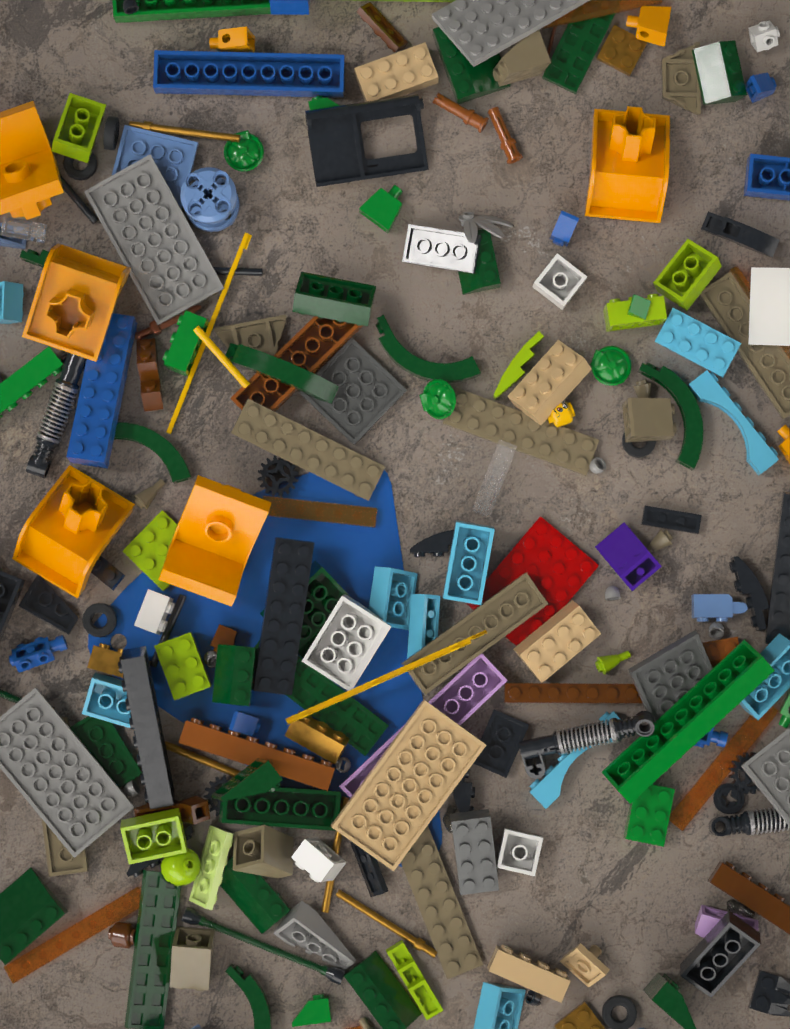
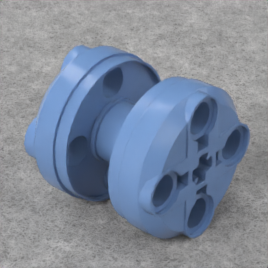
(210, 199)

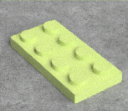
(212, 861)

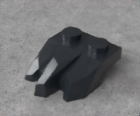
(771, 994)

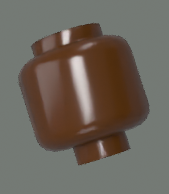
(122, 935)

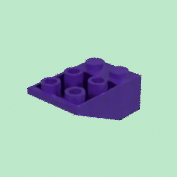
(628, 556)

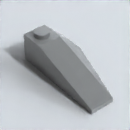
(308, 930)

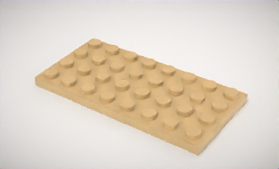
(408, 785)

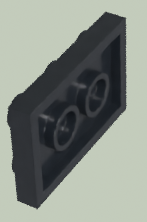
(501, 742)

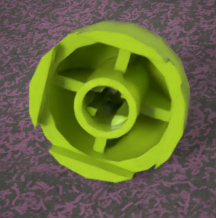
(181, 868)

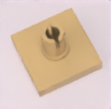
(585, 964)

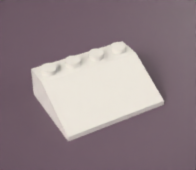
(769, 307)
(346, 642)

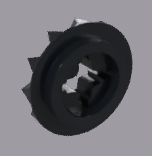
(720, 803)

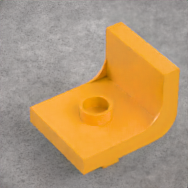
(26, 163)
(628, 165)
(75, 301)
(71, 530)
(214, 540)

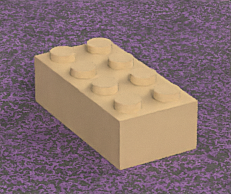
(397, 74)
(549, 382)
(557, 641)
(529, 973)

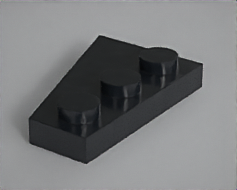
(48, 606)

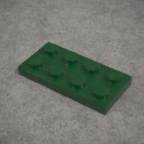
(108, 749)

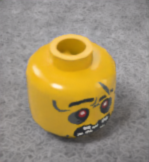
(562, 414)

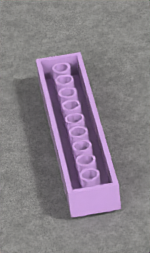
(456, 700)

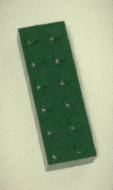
(284, 808)

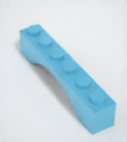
(758, 453)
(549, 787)

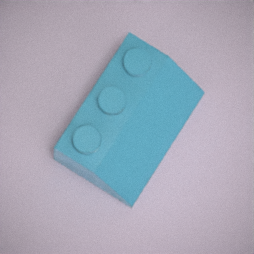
(392, 595)
(107, 700)
(499, 1007)

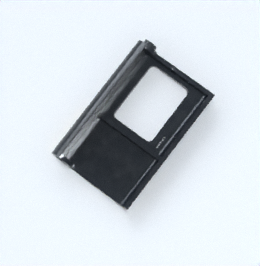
(339, 146)

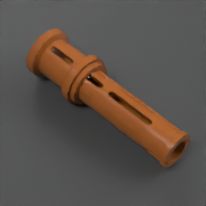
(468, 116)
(507, 143)

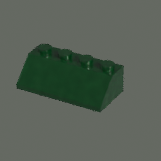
(334, 298)
(254, 897)
(382, 993)

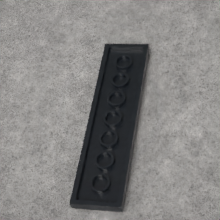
(779, 605)
(283, 616)

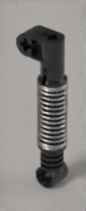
(57, 412)
(581, 737)
(747, 823)

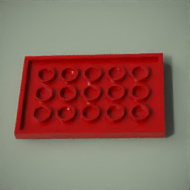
(551, 563)

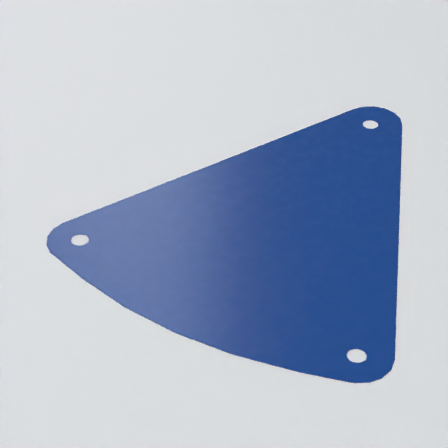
(350, 559)

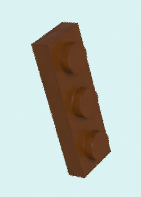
(382, 27)

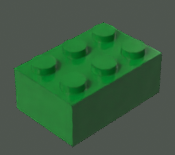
(184, 343)
(650, 816)

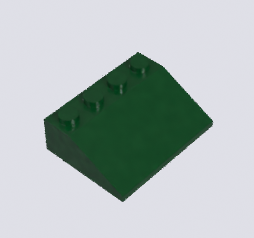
(465, 80)
(321, 599)
(254, 779)
(26, 913)
(666, 995)

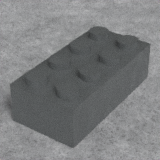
(474, 852)

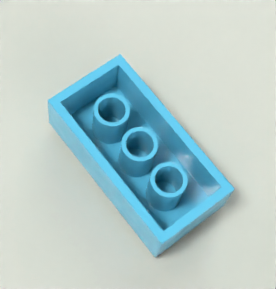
(698, 342)
(468, 562)
(777, 683)

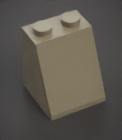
(523, 61)
(648, 419)
(263, 852)
(192, 958)

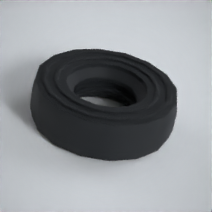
(111, 133)
(80, 174)
(638, 452)
(99, 608)
(611, 1003)

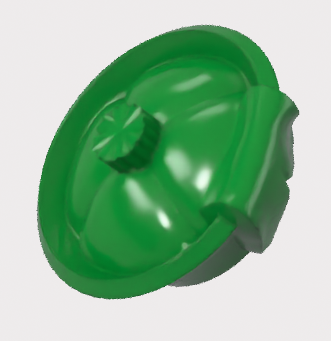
(244, 154)
(611, 365)
(438, 399)

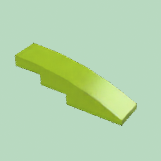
(514, 370)
(414, 980)

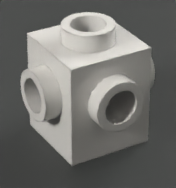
(764, 36)

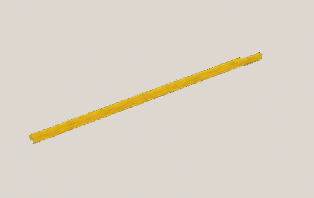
(244, 244)
(383, 678)

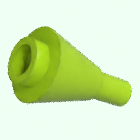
(607, 663)

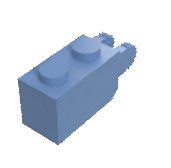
(715, 606)

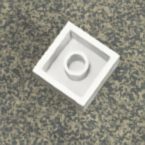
(559, 281)
(154, 612)
(519, 852)
(318, 860)

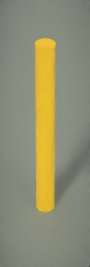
(221, 356)

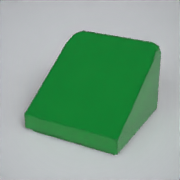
(639, 307)

